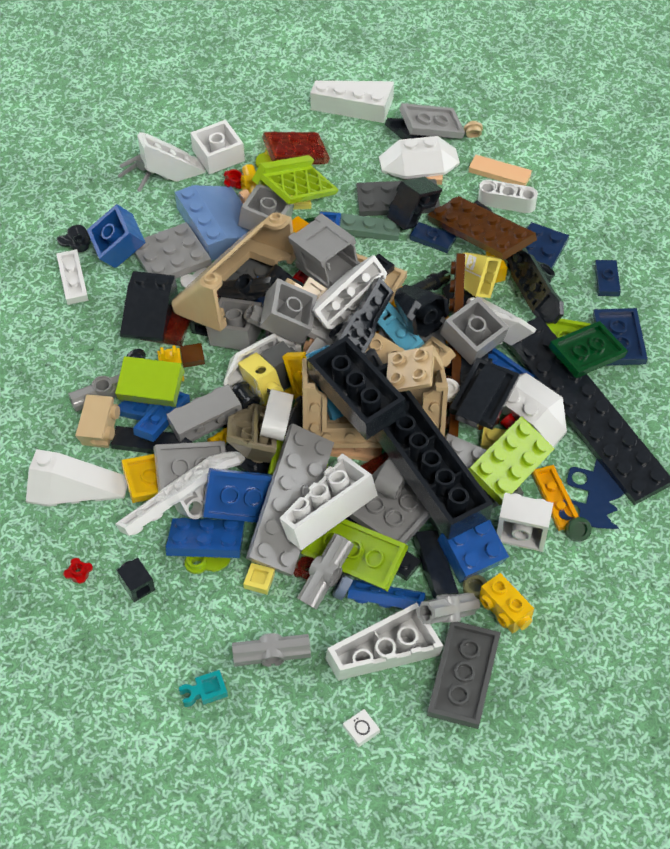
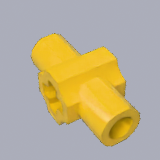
(246, 179)

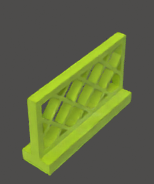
(294, 174)

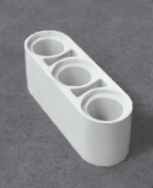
(507, 196)
(276, 415)

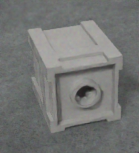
(324, 251)

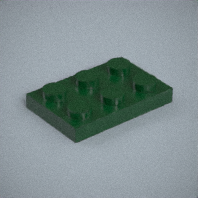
(587, 349)

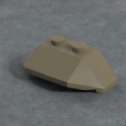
(245, 437)

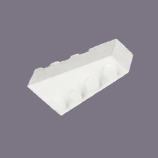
(329, 502)

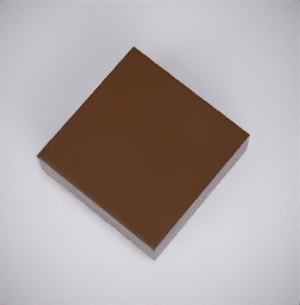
(192, 355)

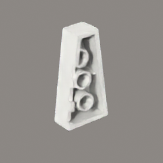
(353, 98)
(385, 645)

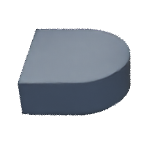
(342, 586)

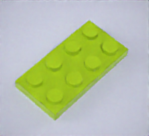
(511, 459)
(372, 558)

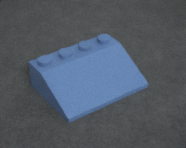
(212, 216)

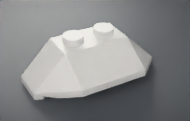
(419, 158)
(167, 159)
(347, 293)
(517, 329)
(233, 374)
(539, 407)

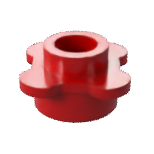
(233, 178)
(81, 576)

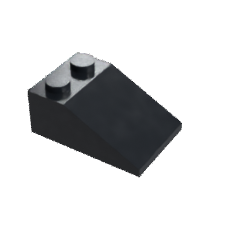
(148, 306)

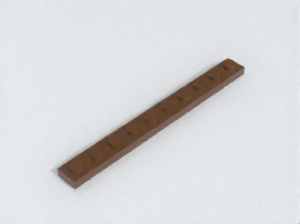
(455, 304)

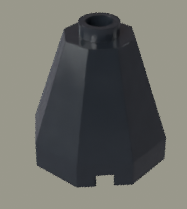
(421, 309)

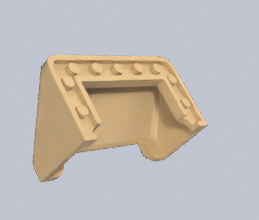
(265, 242)
(343, 433)

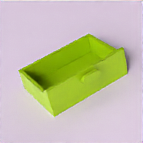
(149, 381)

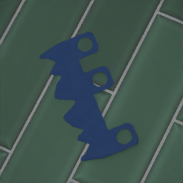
(601, 491)

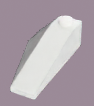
(63, 479)

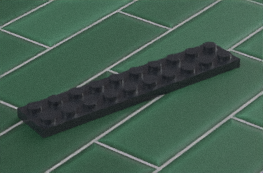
(594, 418)

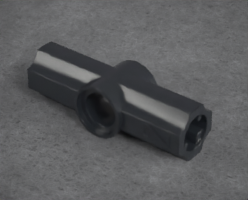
(246, 287)

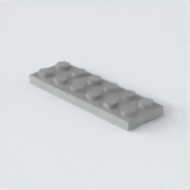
(298, 467)

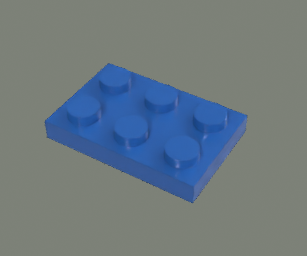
(235, 495)
(205, 538)

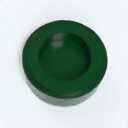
(578, 529)

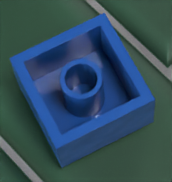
(116, 236)
(474, 551)

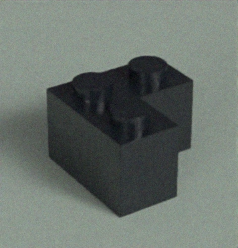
(411, 200)

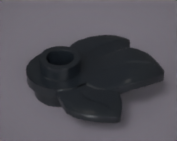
(76, 238)

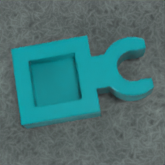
(207, 688)

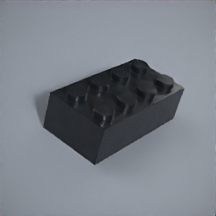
(356, 387)

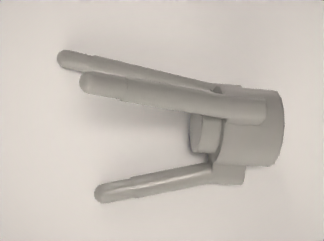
(138, 163)

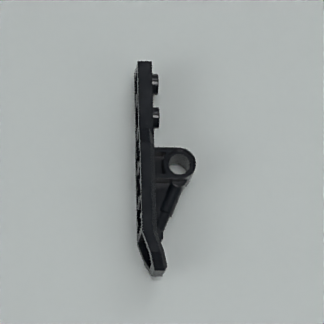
(534, 282)
(362, 323)

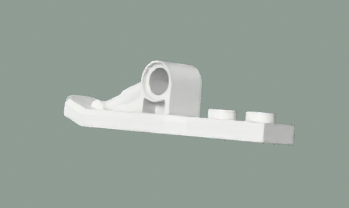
(180, 493)

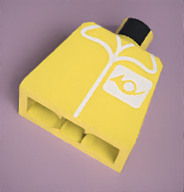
(480, 274)
(264, 381)

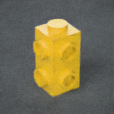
(506, 604)

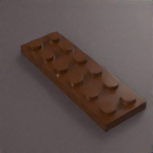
(482, 227)

